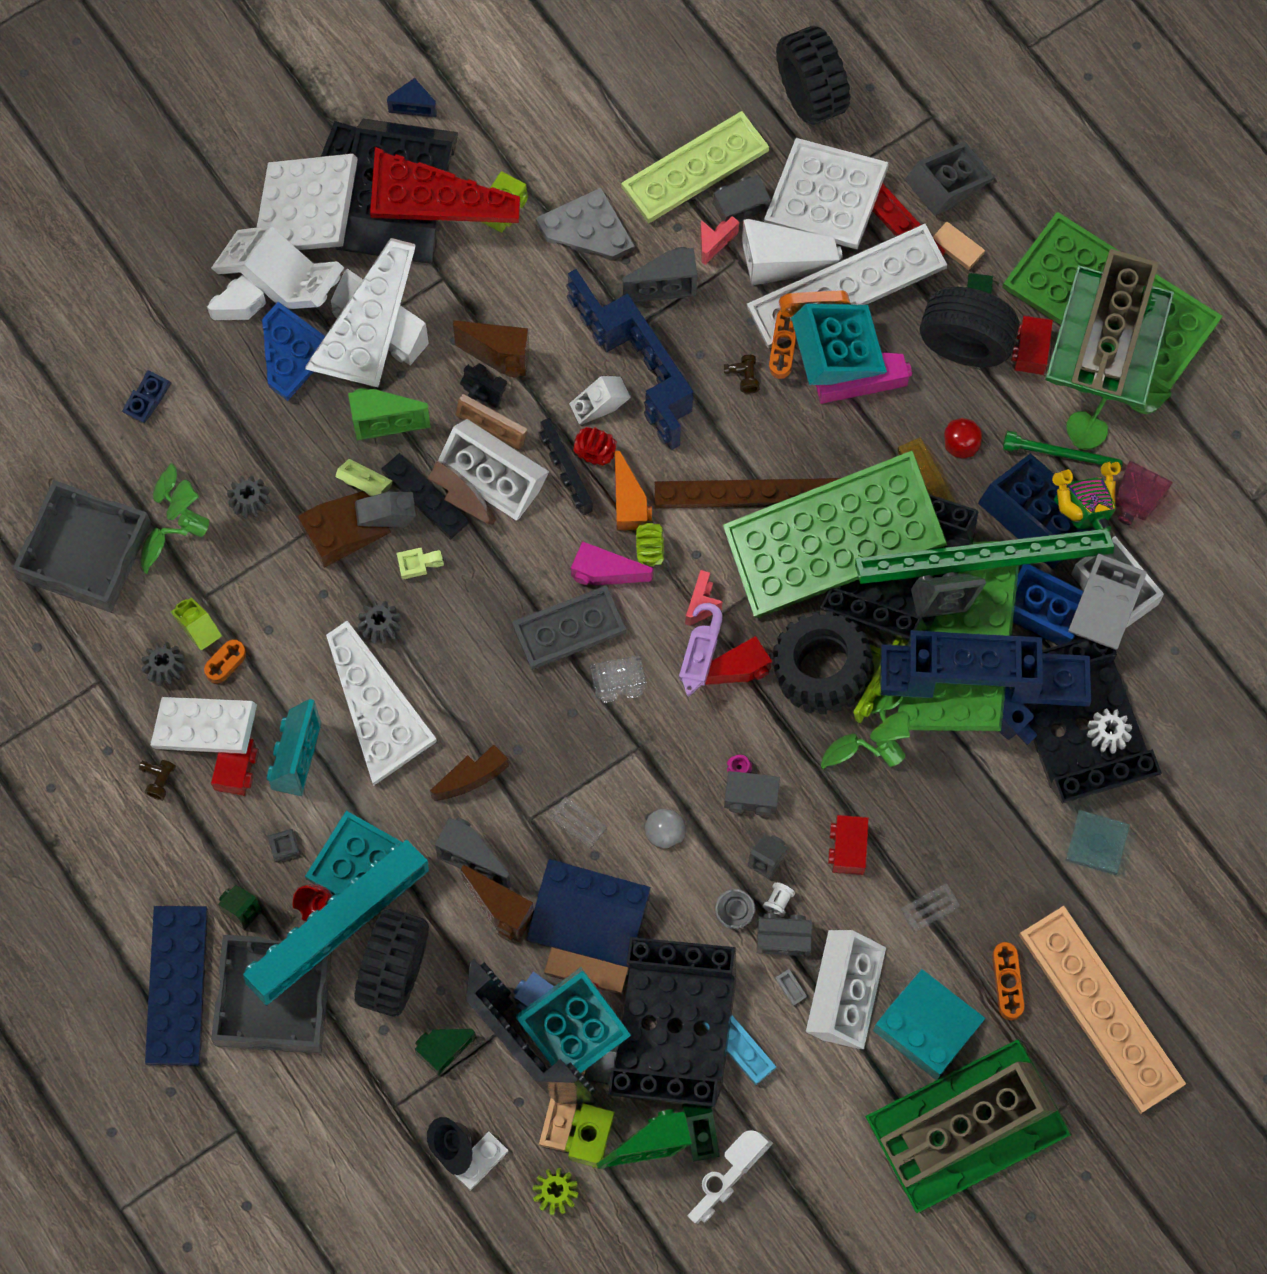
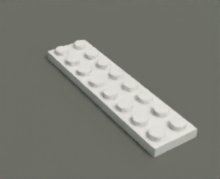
(862, 276)

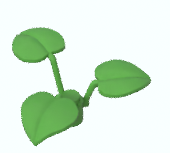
(1088, 432)
(180, 500)
(885, 735)

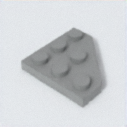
(587, 226)

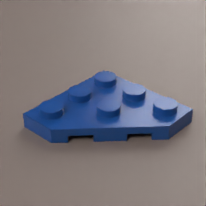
(288, 348)

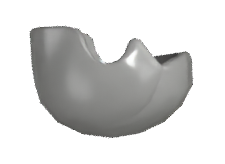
(665, 828)
(735, 908)

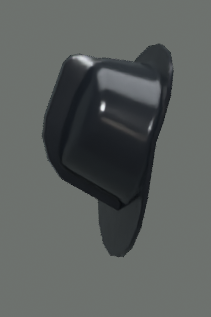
(450, 1144)

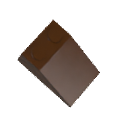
(495, 345)
(334, 529)

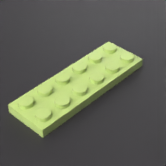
(695, 167)

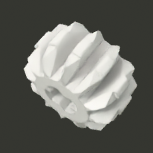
(1112, 722)

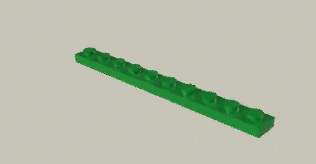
(984, 556)

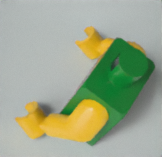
(1089, 500)

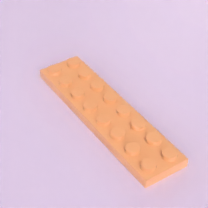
(1102, 1009)

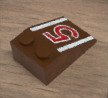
(504, 908)

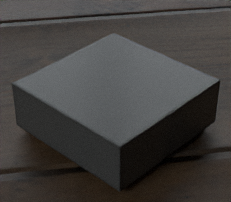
(283, 845)

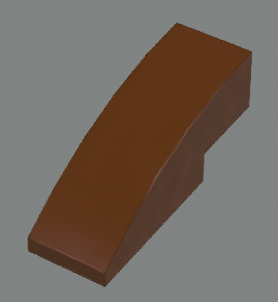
(461, 492)
(470, 774)

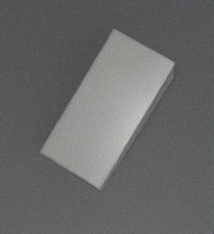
(790, 987)

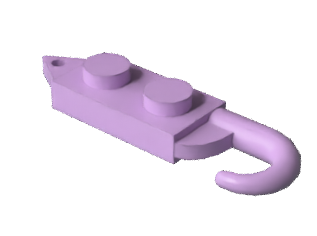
(700, 650)

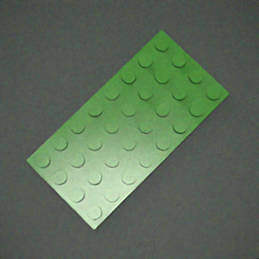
(1047, 275)
(814, 537)
(964, 705)

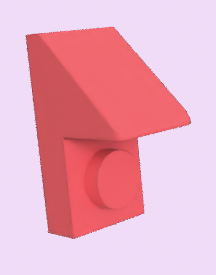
(714, 241)
(701, 595)

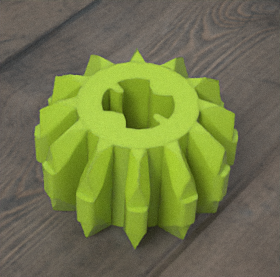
(650, 544)
(560, 1183)

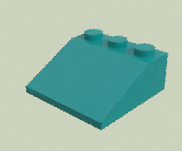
(837, 343)
(295, 749)
(573, 1022)
(928, 1024)

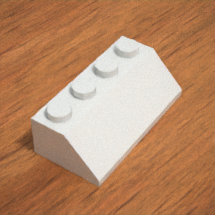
(409, 332)
(493, 468)
(846, 988)

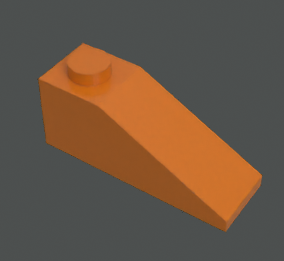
(630, 498)

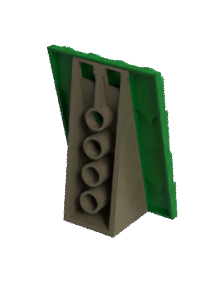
(1106, 336)
(944, 1132)

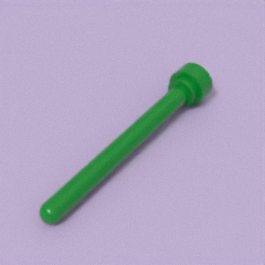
(1014, 442)

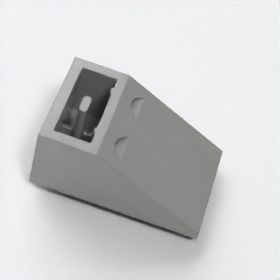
(1107, 601)

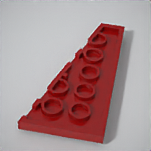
(428, 193)

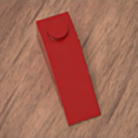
(740, 664)

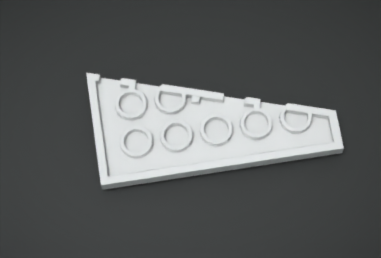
(363, 331)
(382, 716)

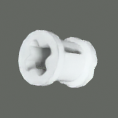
(779, 899)

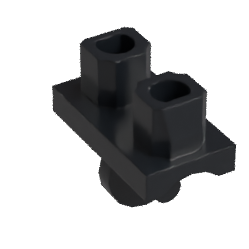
(481, 387)

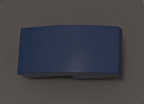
(147, 397)

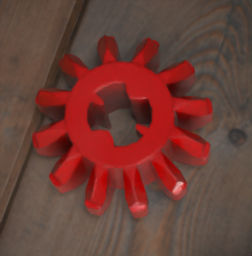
(595, 446)

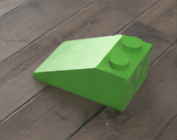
(384, 413)

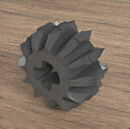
(240, 493)
(381, 631)
(162, 672)

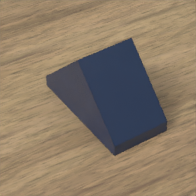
(412, 100)

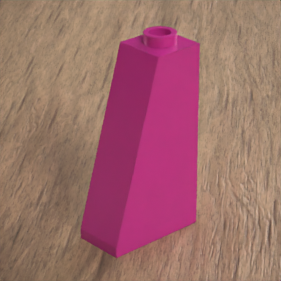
(896, 377)

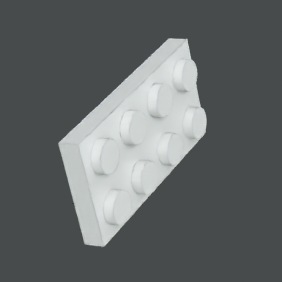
(203, 725)

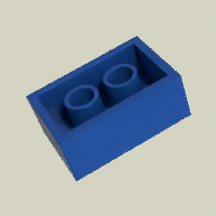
(1045, 604)

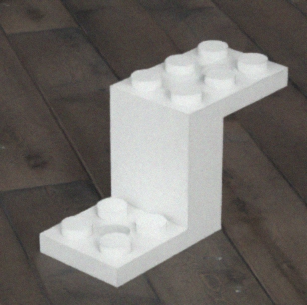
(278, 268)

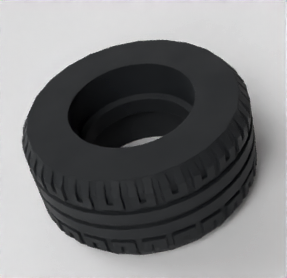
(969, 326)

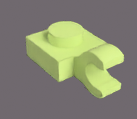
(414, 562)

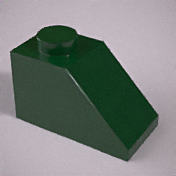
(239, 906)
(443, 1046)
(701, 1131)

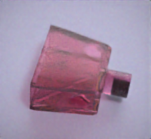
(1140, 493)

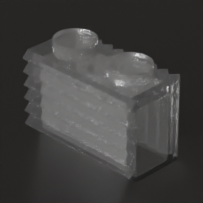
(618, 678)

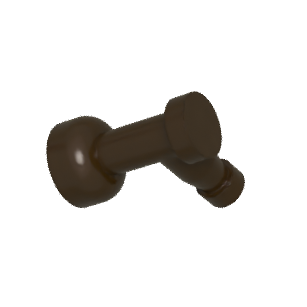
(749, 384)
(162, 772)

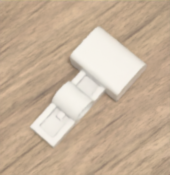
(742, 1156)

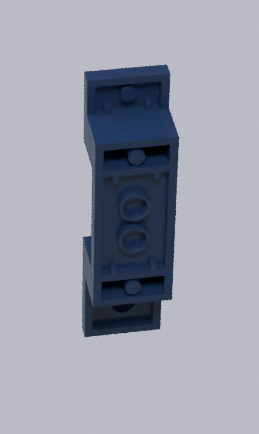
(623, 322)
(985, 661)

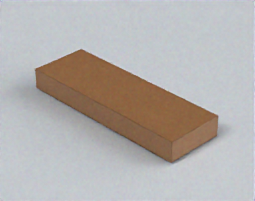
(491, 421)
(607, 975)

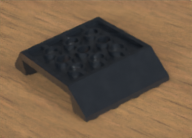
(416, 145)
(890, 603)
(1070, 761)
(673, 984)
(489, 1000)

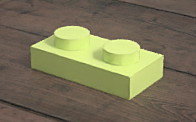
(363, 478)

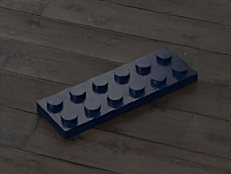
(176, 985)

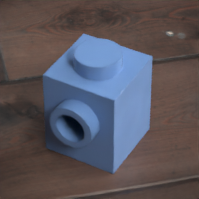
(530, 990)

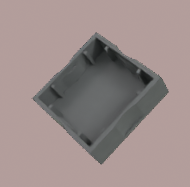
(82, 546)
(286, 1024)

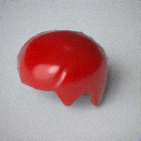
(962, 438)
(310, 898)

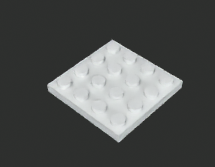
(827, 192)
(309, 200)

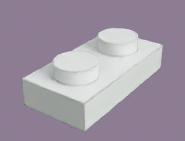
(484, 1158)

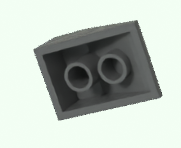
(948, 177)
(664, 278)
(945, 594)
(463, 846)

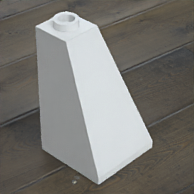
(784, 252)

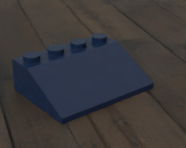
(1025, 502)
(588, 912)

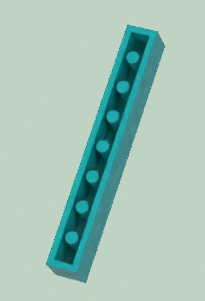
(335, 922)

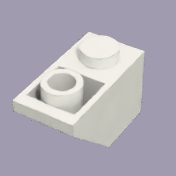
(237, 302)
(600, 399)

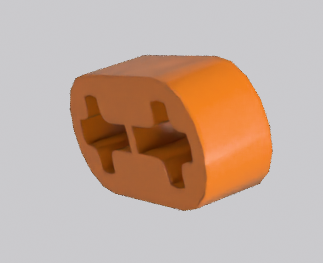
(221, 657)

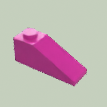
(605, 568)

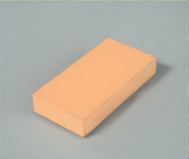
(958, 246)

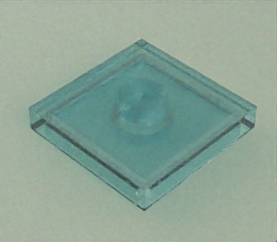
(1097, 842)

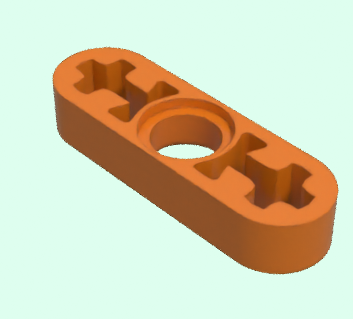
(793, 302)
(774, 358)
(998, 962)

